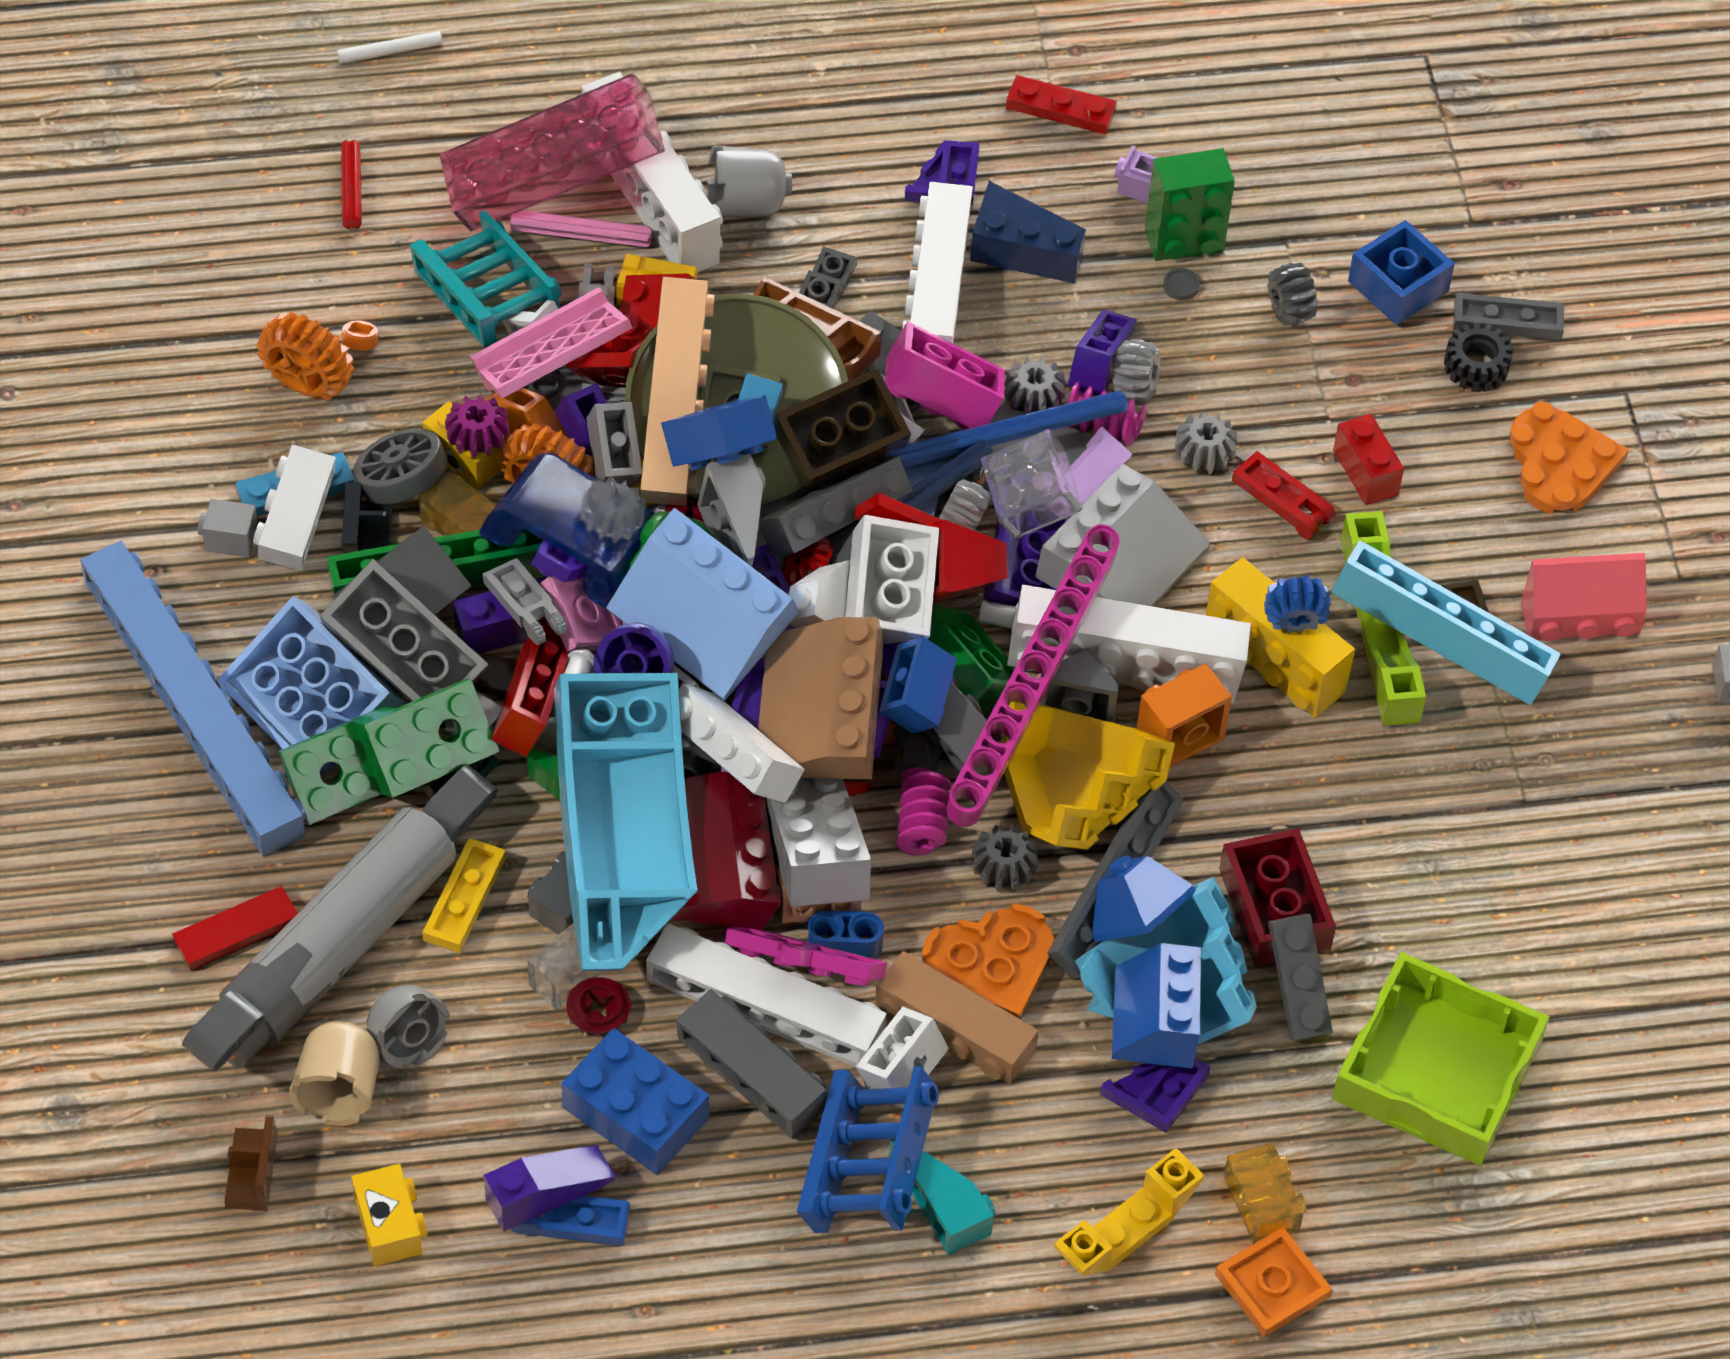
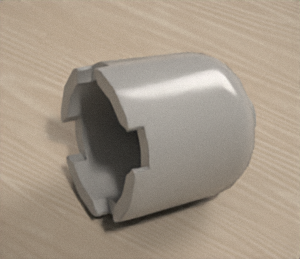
(747, 181)

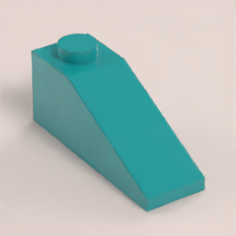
(951, 1204)

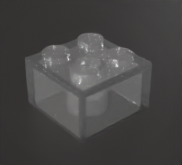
(1031, 484)

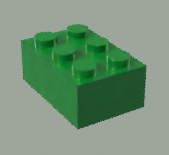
(1189, 204)

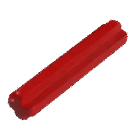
(351, 184)

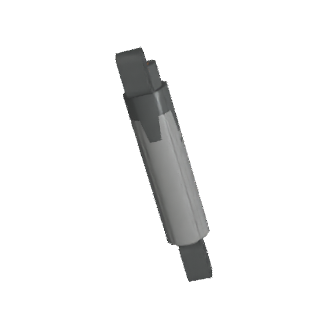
(338, 925)

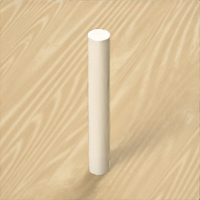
(389, 47)

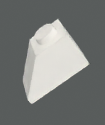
(821, 594)

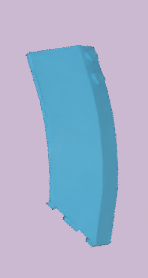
(622, 810)

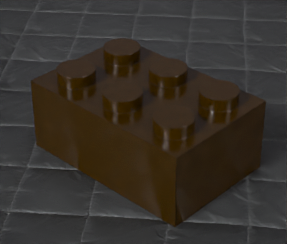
(841, 430)

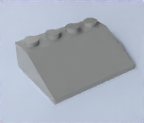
(1154, 536)

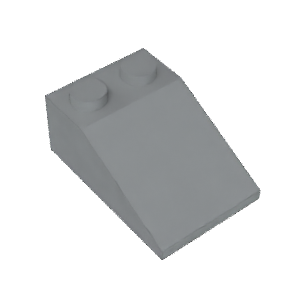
(732, 504)

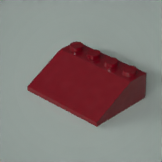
(729, 854)

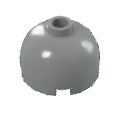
(408, 1025)

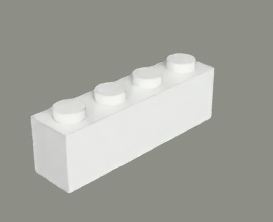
(737, 744)

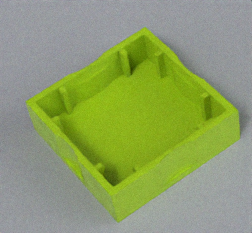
(1440, 1058)

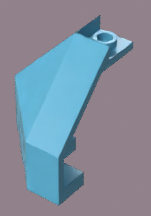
(1200, 923)

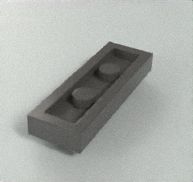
(1510, 315)
(1300, 977)

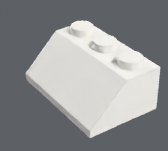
(893, 576)

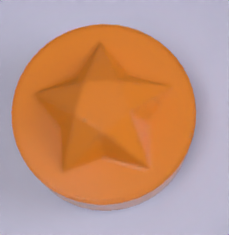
(360, 335)

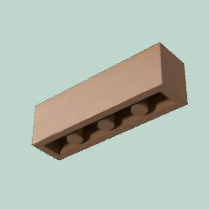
(967, 1021)

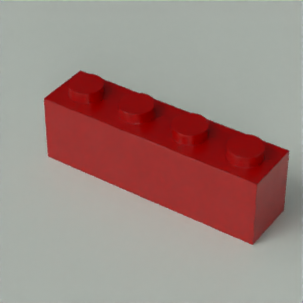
(531, 692)

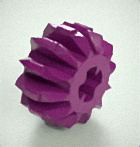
(477, 426)

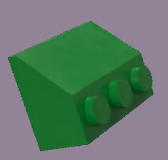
(980, 663)

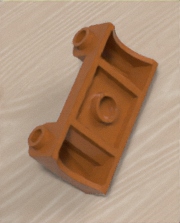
(854, 340)

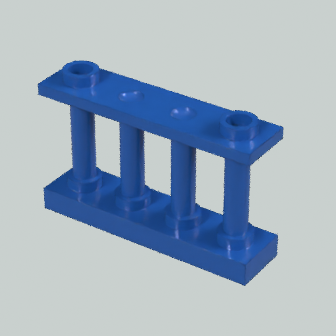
(839, 1132)

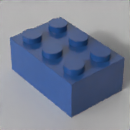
(635, 1101)

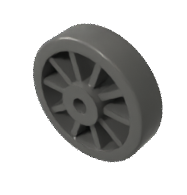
(400, 466)

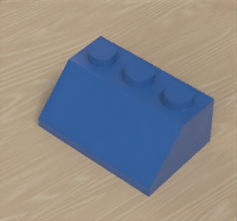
(1158, 1006)

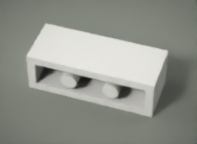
(295, 507)

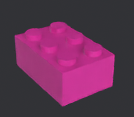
(944, 377)

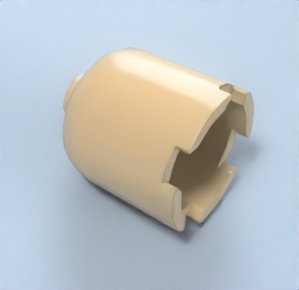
(336, 1073)

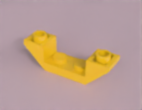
(1135, 1221)

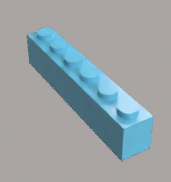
(1445, 623)

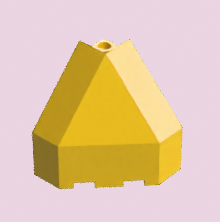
(1081, 774)

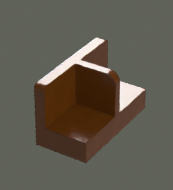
(251, 1167)

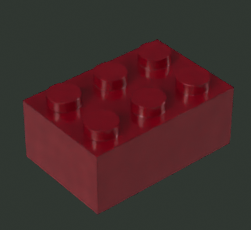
(1271, 881)

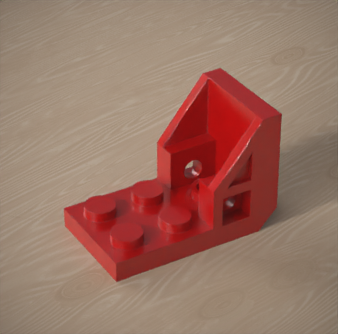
(612, 360)

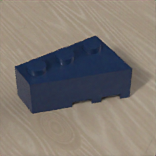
(1025, 237)

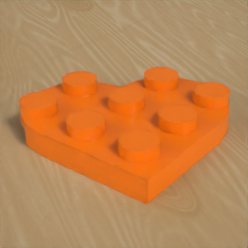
(1561, 458)
(996, 957)

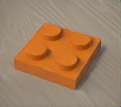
(1273, 1282)

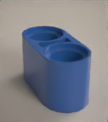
(846, 931)

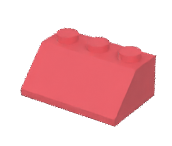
(1585, 596)

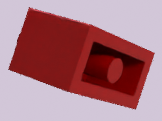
(1368, 459)

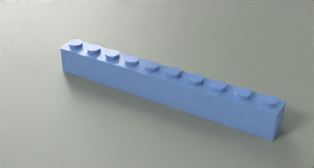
(194, 699)

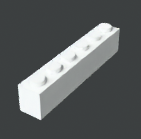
(939, 259)
(764, 994)

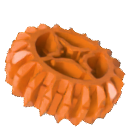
(305, 356)
(533, 440)

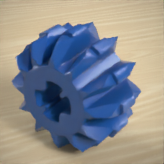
(1297, 603)

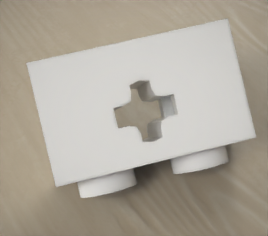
(904, 1044)

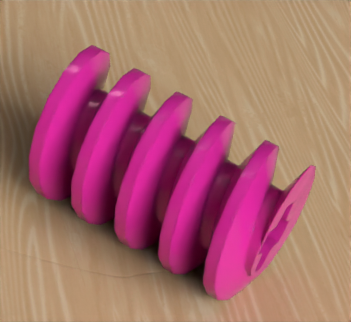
(1125, 424)
(923, 811)

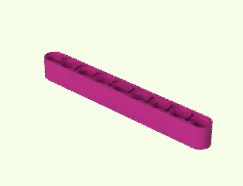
(1029, 690)

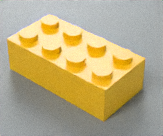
(1306, 665)

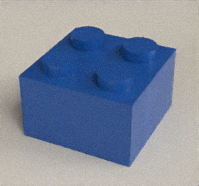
(1401, 272)
(719, 433)

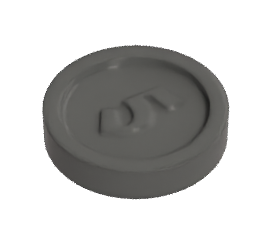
(1181, 284)

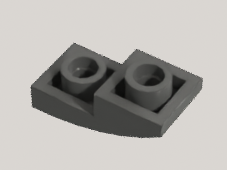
(829, 277)

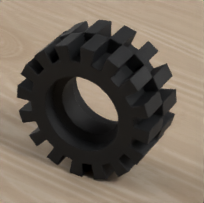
(1483, 342)

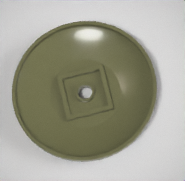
(757, 339)

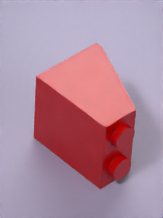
(966, 561)

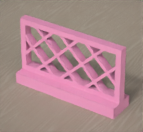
(549, 343)

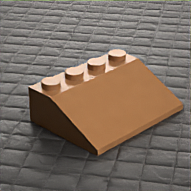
(825, 696)

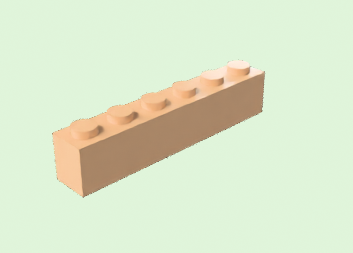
(675, 384)

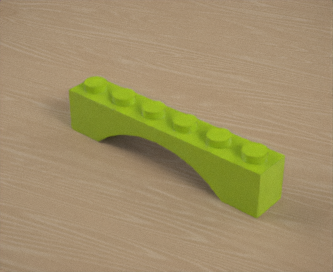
(1391, 664)

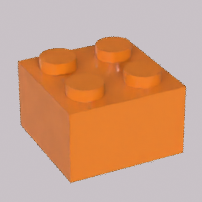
(1187, 711)

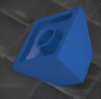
(1136, 898)

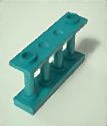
(466, 302)

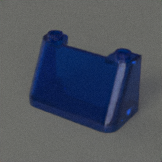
(549, 505)

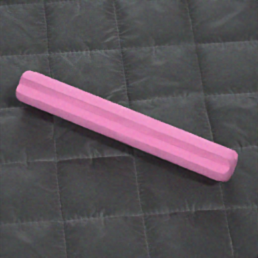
(581, 228)

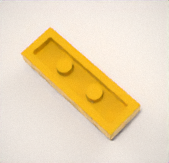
(464, 895)

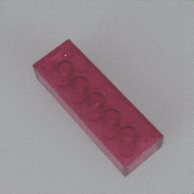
(552, 151)

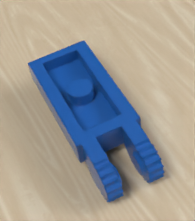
(582, 1220)

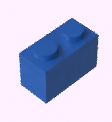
(918, 685)

